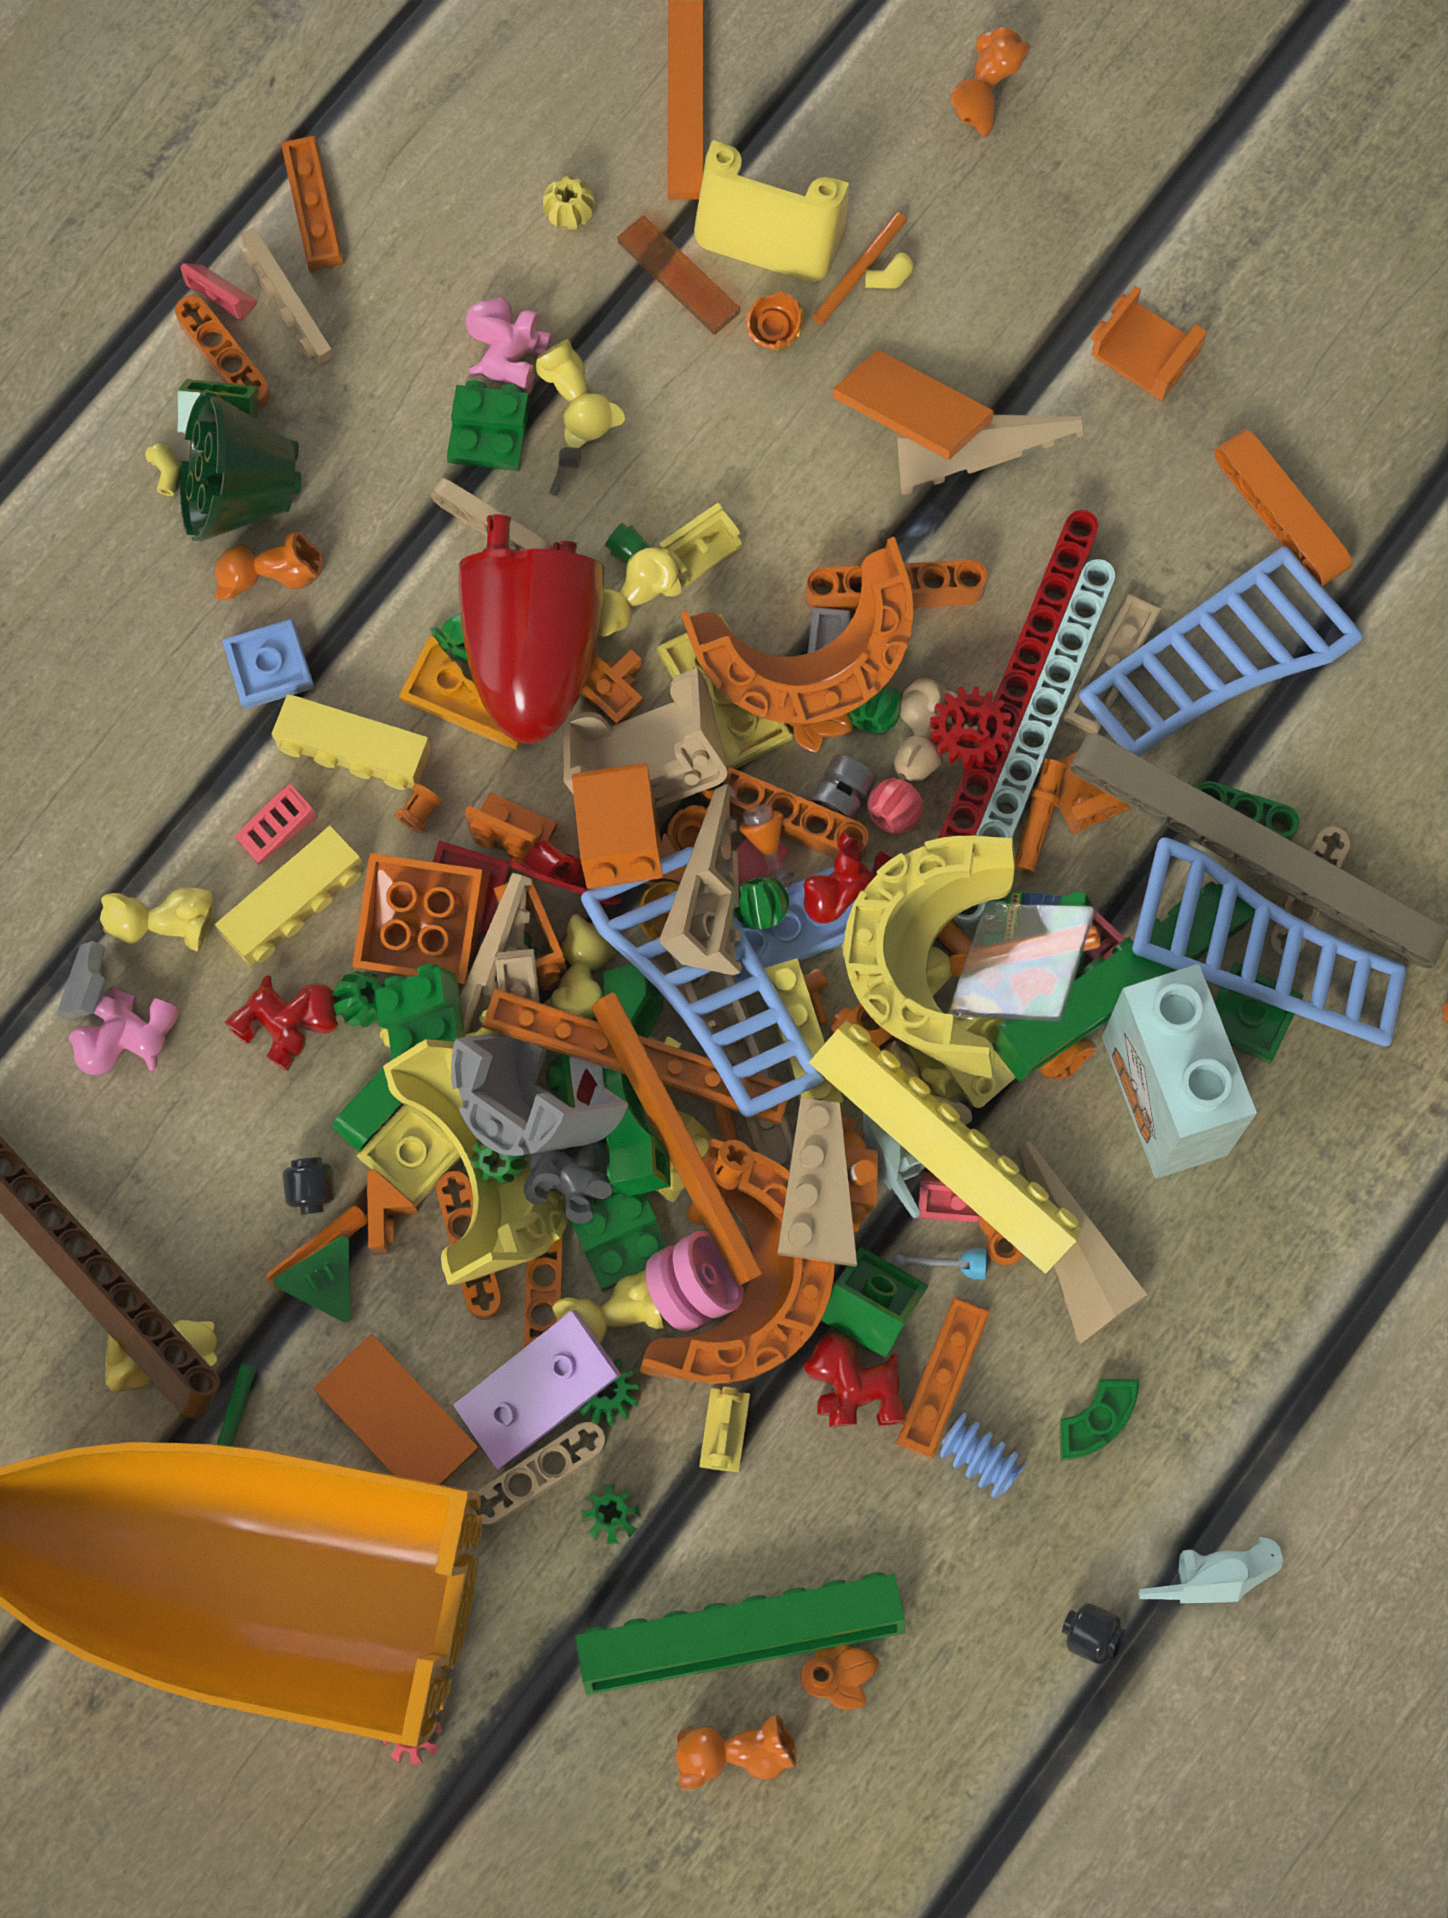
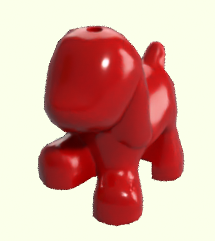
(831, 895)
(283, 1020)
(837, 1363)

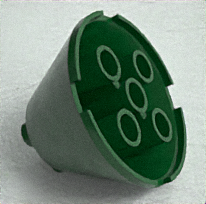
(234, 470)

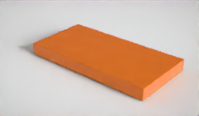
(913, 404)
(395, 1415)

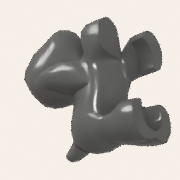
(573, 1173)

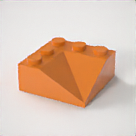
(420, 916)

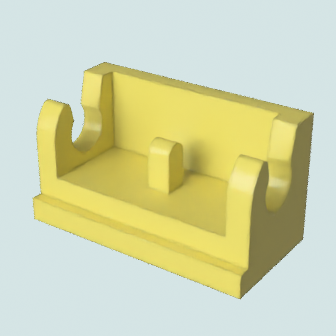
(702, 543)

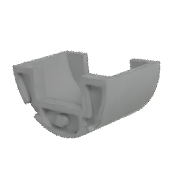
(515, 1113)

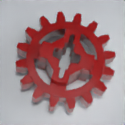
(968, 743)

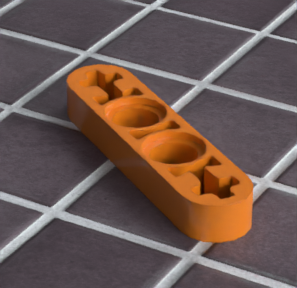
(225, 350)
(446, 1202)
(540, 1295)

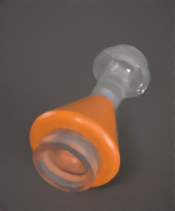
(763, 829)

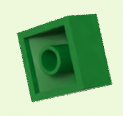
(873, 1302)

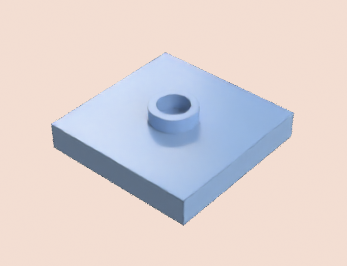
(268, 663)

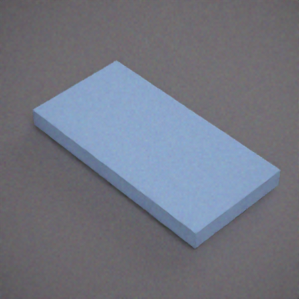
(796, 935)

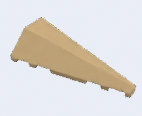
(997, 443)

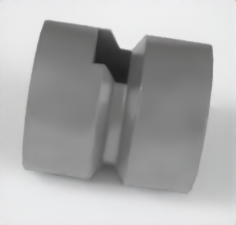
(844, 786)

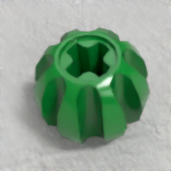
(879, 712)
(762, 903)
(357, 998)
(494, 1167)
(605, 1503)

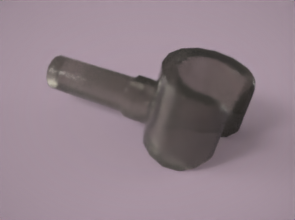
(568, 458)

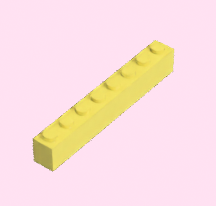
(947, 1146)

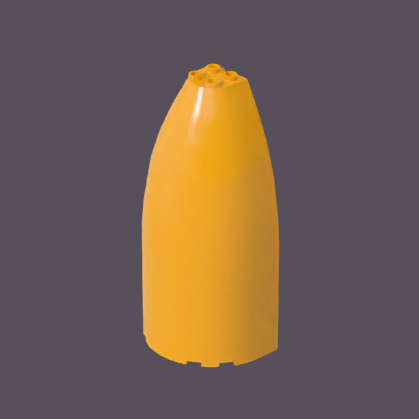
(247, 1578)

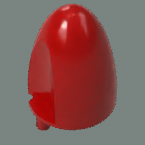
(529, 630)

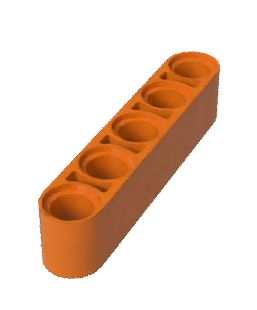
(1282, 506)
(947, 573)
(802, 814)

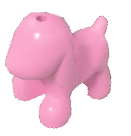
(508, 342)
(99, 1047)

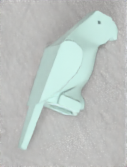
(894, 1162)
(1221, 1575)

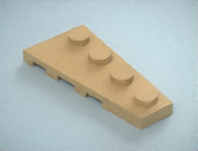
(278, 287)
(817, 1200)

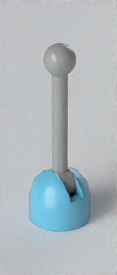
(971, 1262)

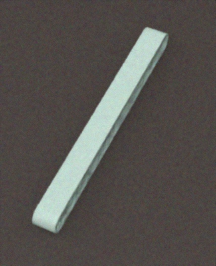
(1044, 726)

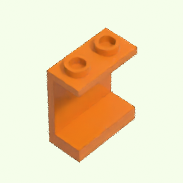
(1145, 345)
(552, 966)

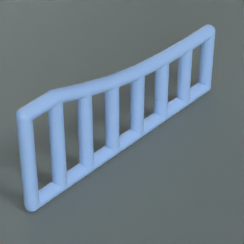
(1220, 692)
(1297, 930)
(692, 1013)

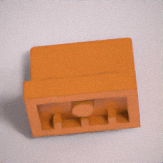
(1084, 803)
(508, 826)

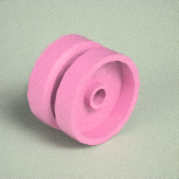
(692, 1283)

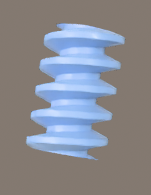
(981, 1457)

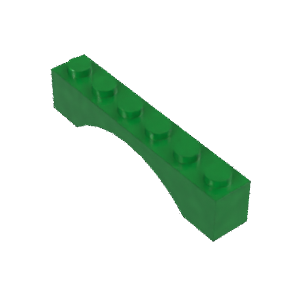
(635, 1153)

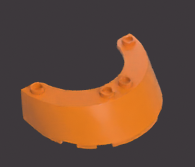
(827, 680)
(777, 1307)

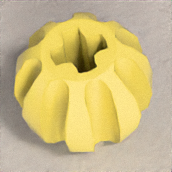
(568, 202)

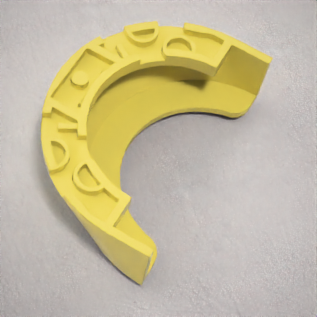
(896, 927)
(503, 1223)

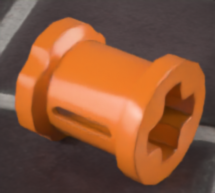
(418, 808)

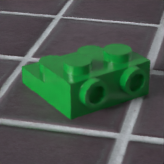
(488, 426)
(420, 1008)
(619, 1237)

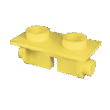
(724, 1429)

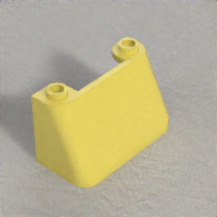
(768, 223)

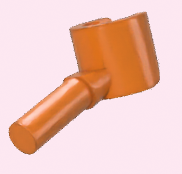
(816, 981)

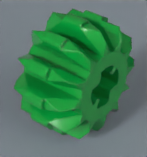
(609, 1407)

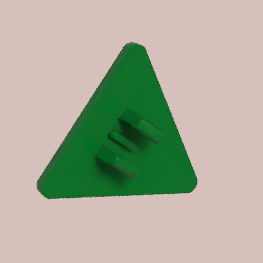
(321, 1279)

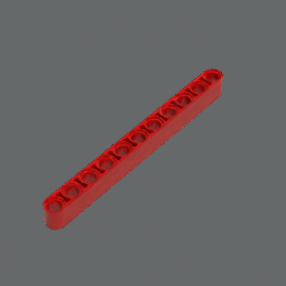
(1024, 675)

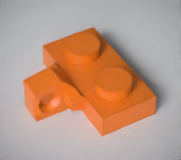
(611, 686)

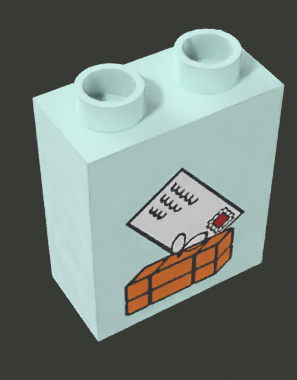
(1177, 1071)

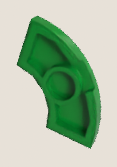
(1100, 1421)

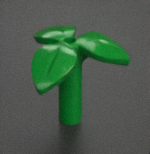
(451, 638)

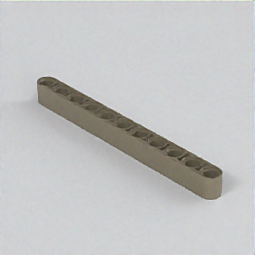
(1259, 850)

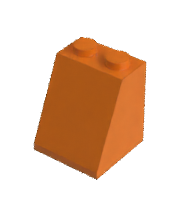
(617, 825)

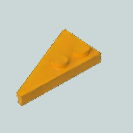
(445, 692)

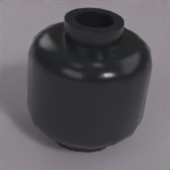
(309, 1185)
(1094, 1633)

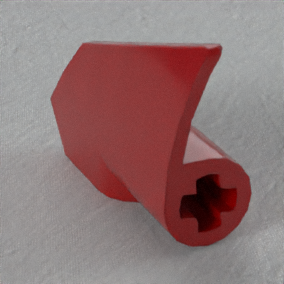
(556, 868)

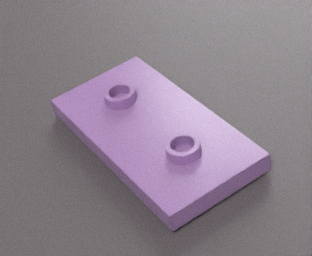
(537, 1389)

